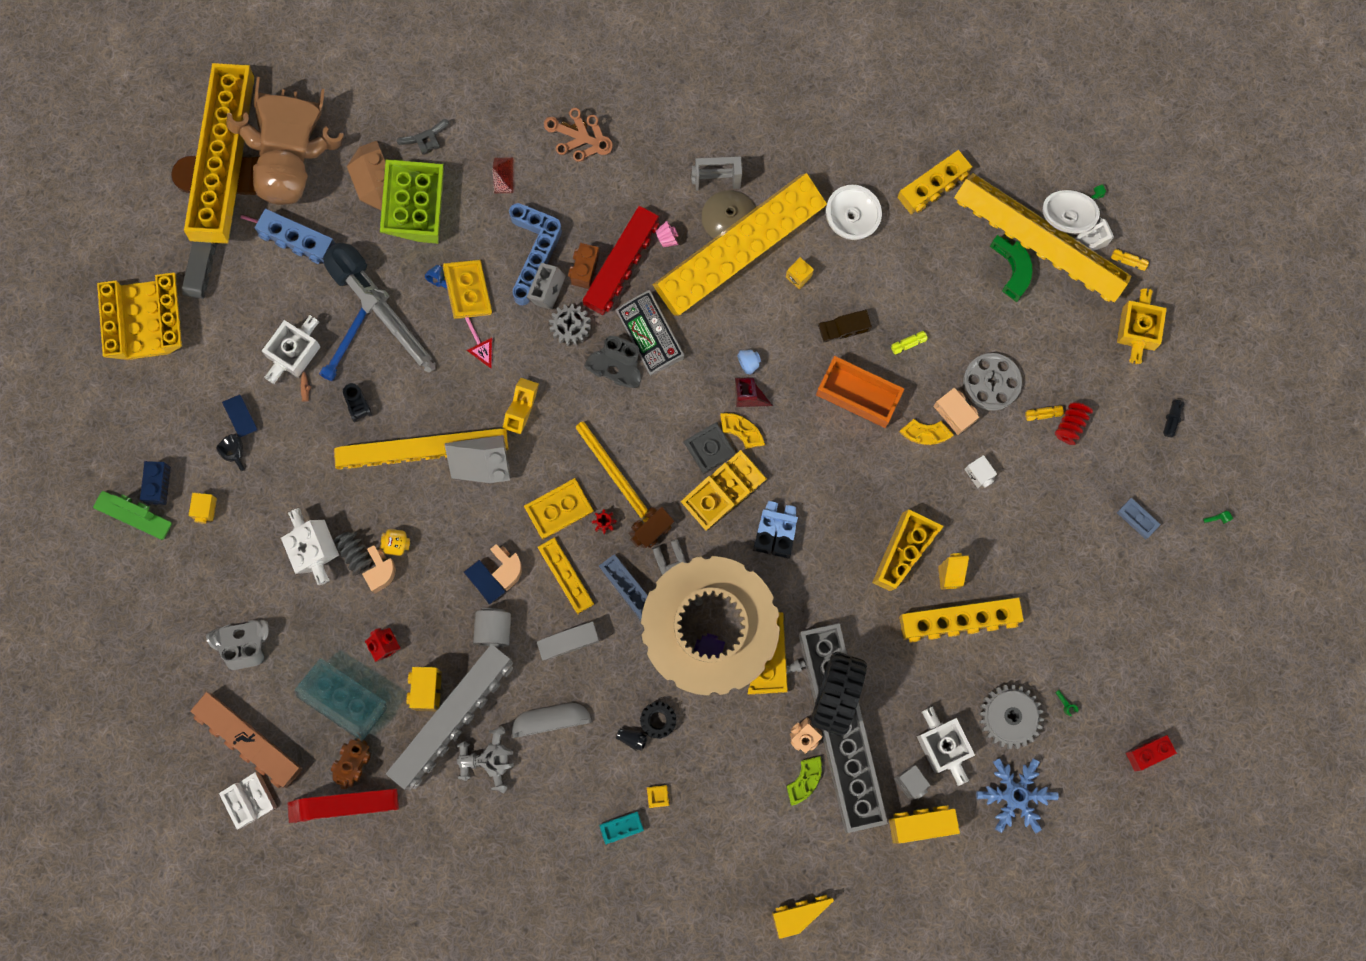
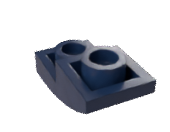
(239, 415)
(484, 581)

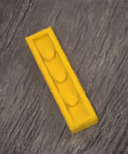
(565, 576)

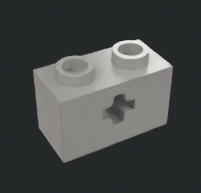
(546, 286)
(912, 782)

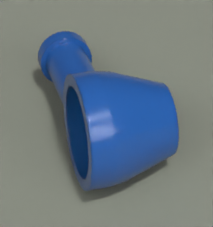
(438, 273)

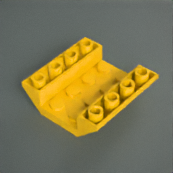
(139, 318)

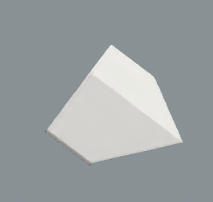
(1097, 237)

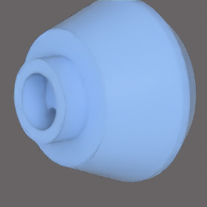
(749, 360)

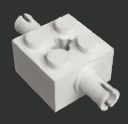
(289, 337)
(309, 546)
(958, 748)

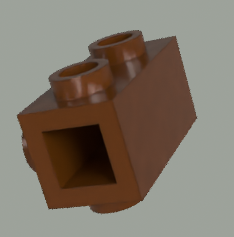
(646, 531)

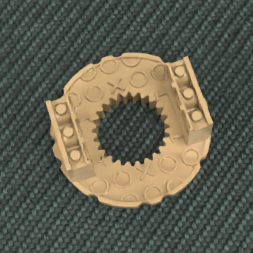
(715, 674)

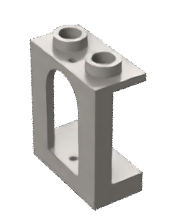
(734, 172)

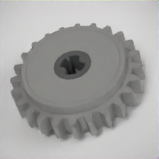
(1002, 728)

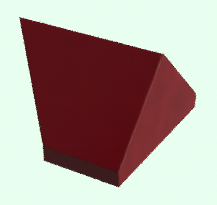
(749, 394)

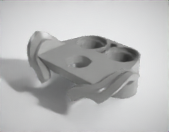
(223, 640)

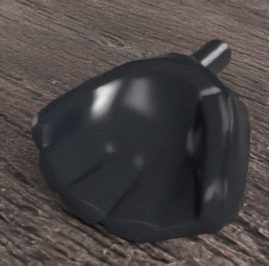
(231, 449)

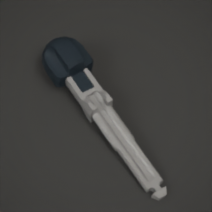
(348, 268)

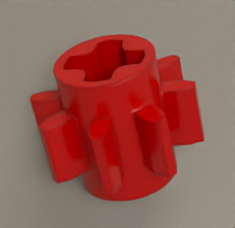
(598, 522)

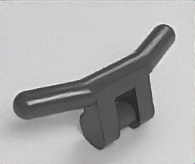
(418, 138)

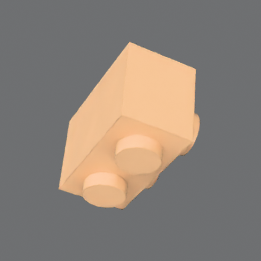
(956, 411)

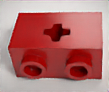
(1151, 753)

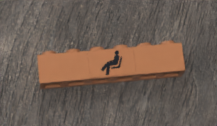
(246, 740)

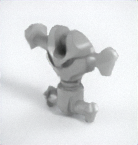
(493, 760)

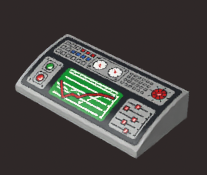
(650, 333)

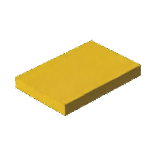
(467, 289)
(558, 509)

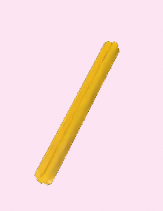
(612, 469)

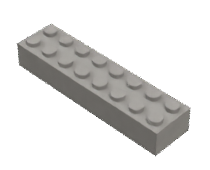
(450, 718)

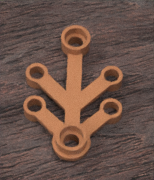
(581, 136)

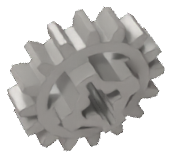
(562, 323)

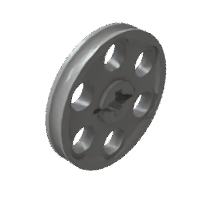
(985, 386)

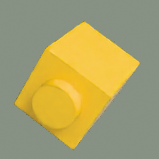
(799, 273)
(202, 507)

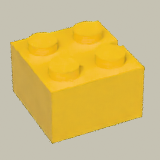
(423, 689)

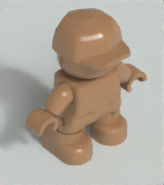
(283, 143)

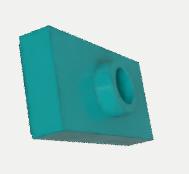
(621, 828)

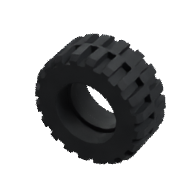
(839, 693)

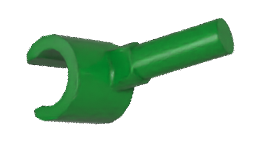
(1099, 192)
(1224, 516)
(1066, 704)

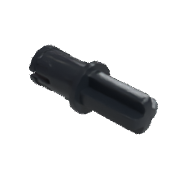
(1173, 418)

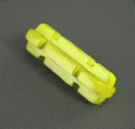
(909, 342)

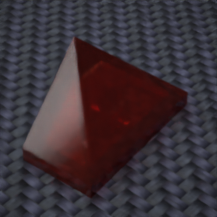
(503, 175)

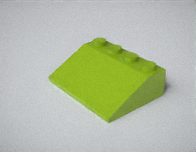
(412, 200)

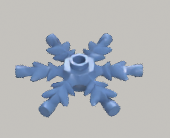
(1025, 795)

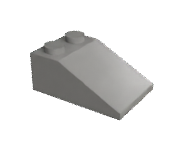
(479, 460)

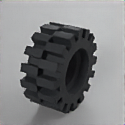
(653, 708)

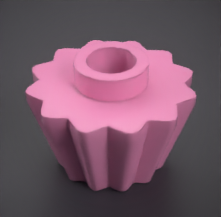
(667, 235)

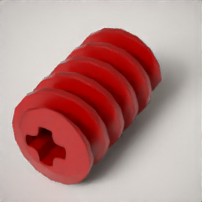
(1071, 421)

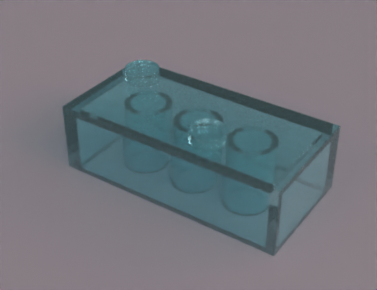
(341, 699)

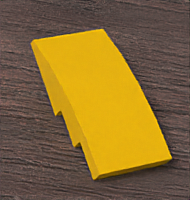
(723, 490)

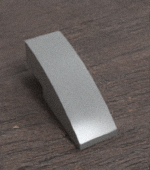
(568, 641)

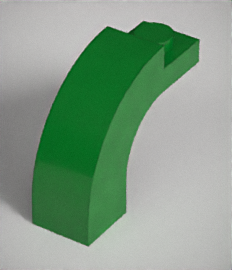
(1020, 264)

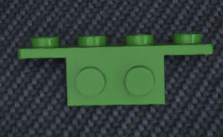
(132, 514)

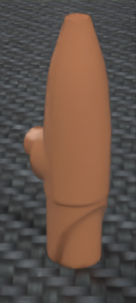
(305, 388)

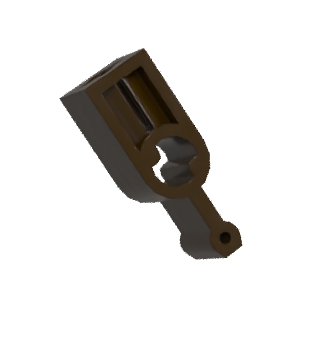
(845, 326)

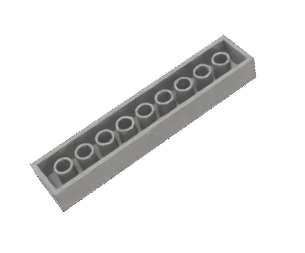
(850, 753)

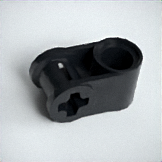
(357, 405)

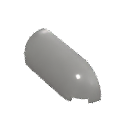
(550, 719)

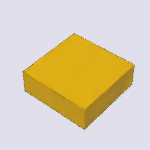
(657, 796)

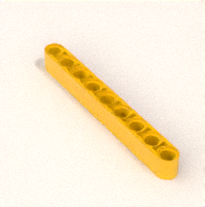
(407, 449)

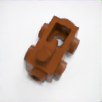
(349, 766)

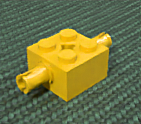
(1142, 336)

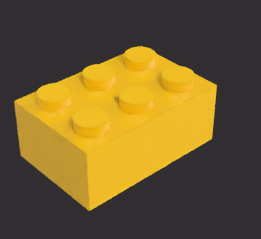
(923, 824)

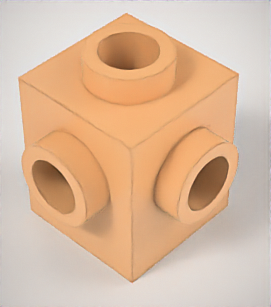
(805, 736)

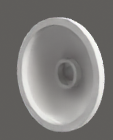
(857, 202)
(1071, 211)

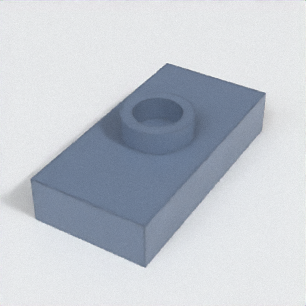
(1138, 518)

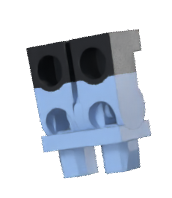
(776, 524)

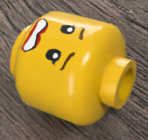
(394, 542)

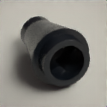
(633, 739)

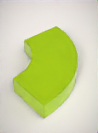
(807, 781)

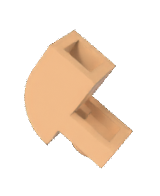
(511, 569)
(382, 573)

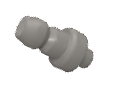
(796, 666)

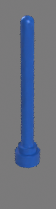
(329, 371)

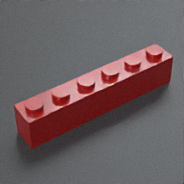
(620, 261)

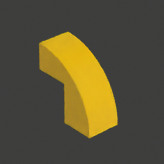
(521, 406)

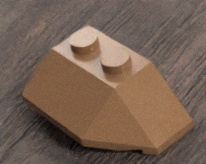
(367, 174)

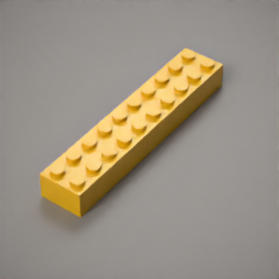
(218, 155)
(1042, 237)
(739, 244)

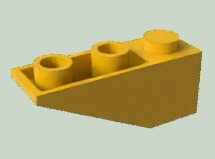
(953, 571)
(795, 919)

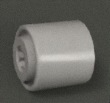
(492, 627)

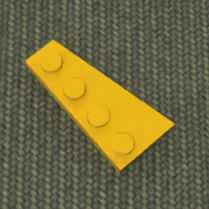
(774, 676)

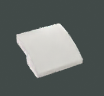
(247, 800)

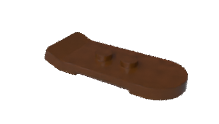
(184, 168)

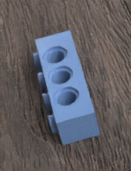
(271, 221)

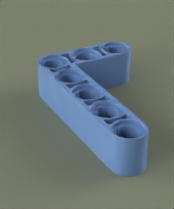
(537, 251)

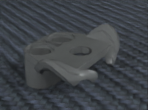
(600, 361)

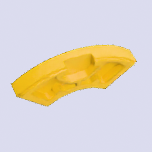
(743, 429)
(926, 434)

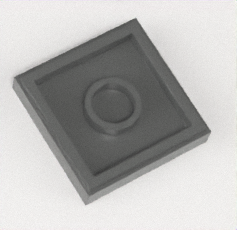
(709, 448)

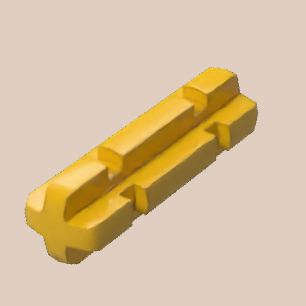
(1129, 259)
(1044, 413)

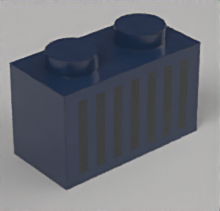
(155, 483)

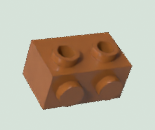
(584, 266)

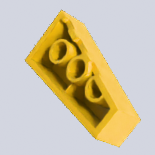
(906, 546)

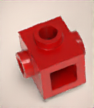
(382, 644)

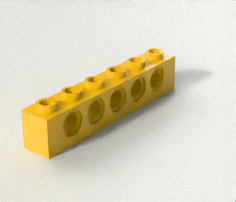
(1010, 608)

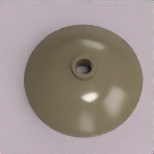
(715, 215)

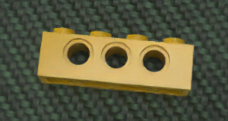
(954, 163)

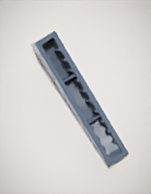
(625, 585)

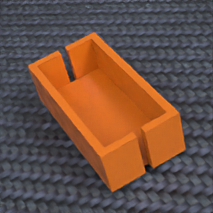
(860, 392)

